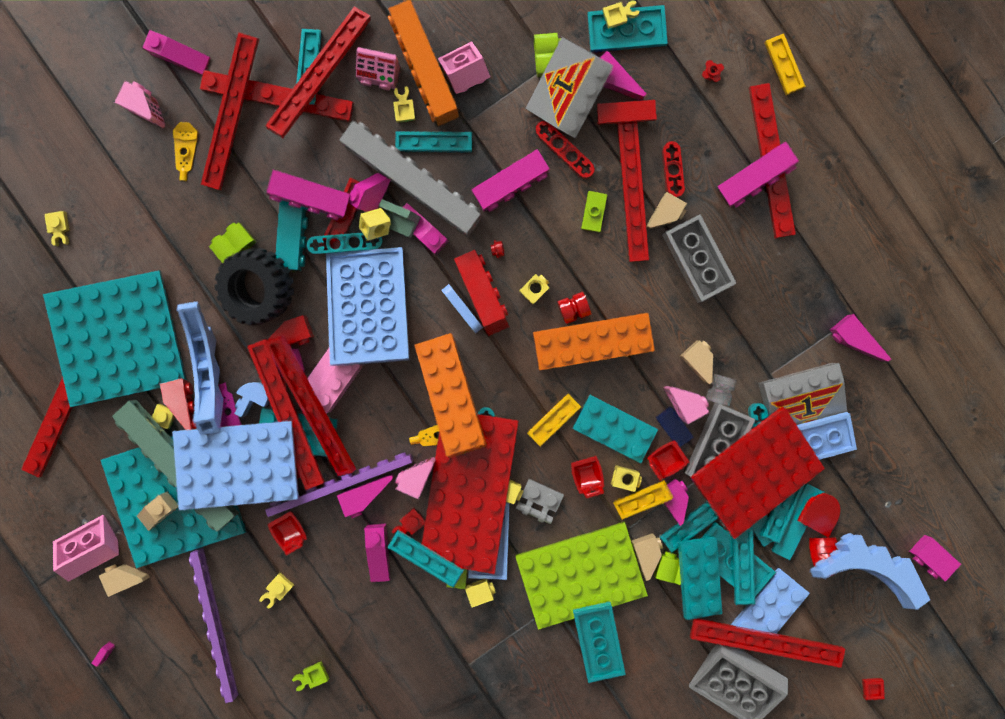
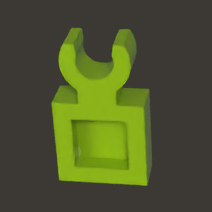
(312, 675)

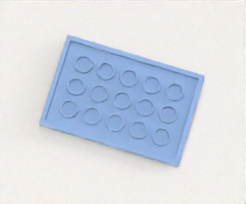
(367, 306)
(235, 465)

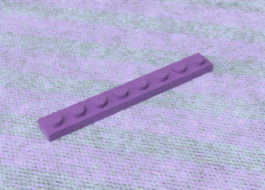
(347, 480)
(215, 631)

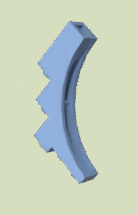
(205, 368)
(895, 572)

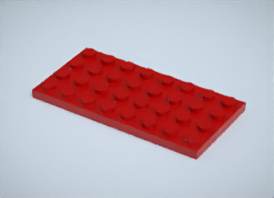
(471, 498)

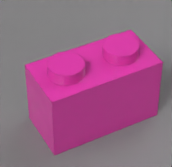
(934, 557)

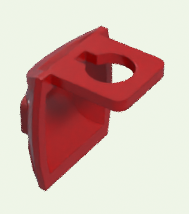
(667, 460)
(588, 476)
(287, 532)
(821, 548)

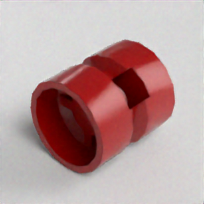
(574, 307)

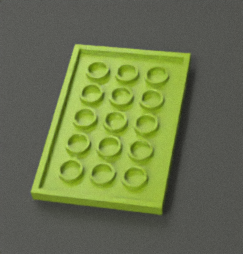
(581, 574)

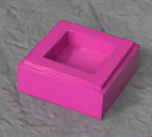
(103, 654)

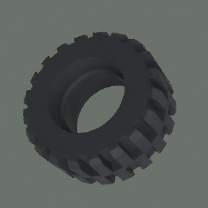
(233, 292)

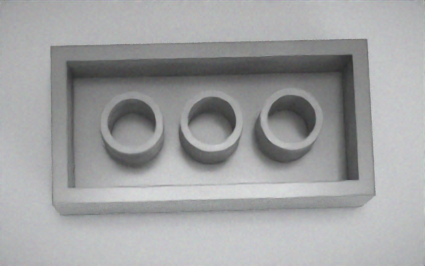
(699, 258)
(720, 432)

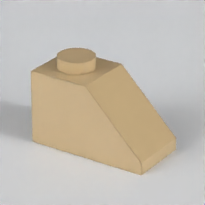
(667, 211)
(700, 360)
(157, 510)
(648, 553)
(120, 578)

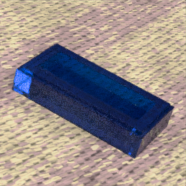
(674, 426)

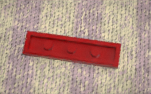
(342, 225)

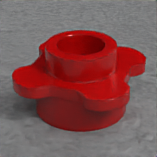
(707, 74)

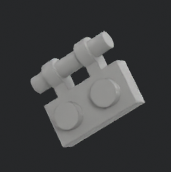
(541, 495)

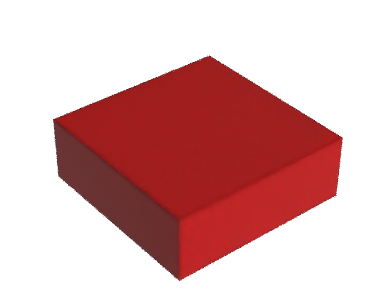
(873, 689)

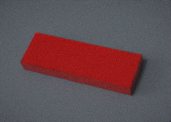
(626, 112)

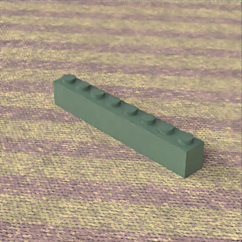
(160, 449)

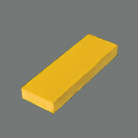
(784, 64)
(554, 420)
(643, 500)

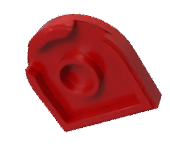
(821, 513)

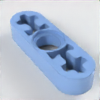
(462, 308)

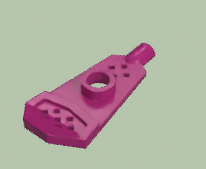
(232, 419)

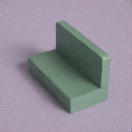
(401, 219)

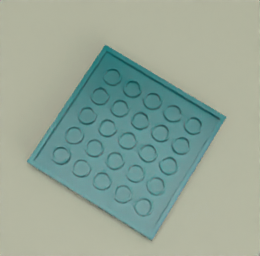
(114, 338)
(133, 486)

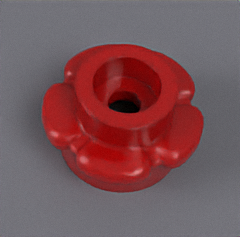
(497, 249)

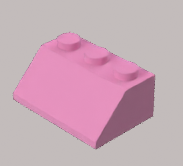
(331, 381)
(84, 549)

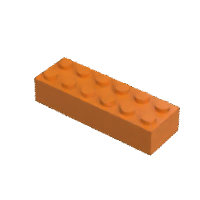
(423, 61)
(593, 341)
(450, 395)

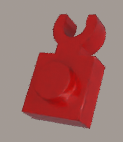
(411, 522)

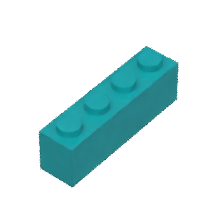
(291, 236)

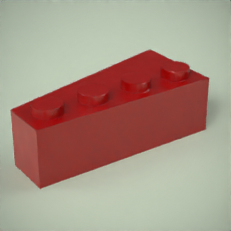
(481, 292)

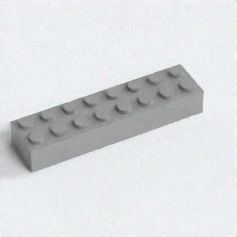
(411, 179)

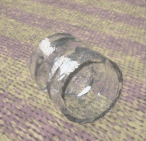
(721, 390)

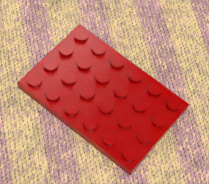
(757, 472)

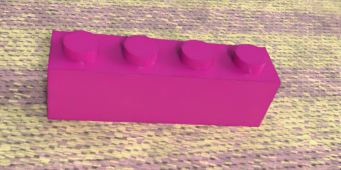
(758, 174)
(511, 180)
(307, 194)

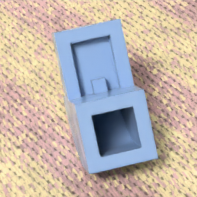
(251, 393)

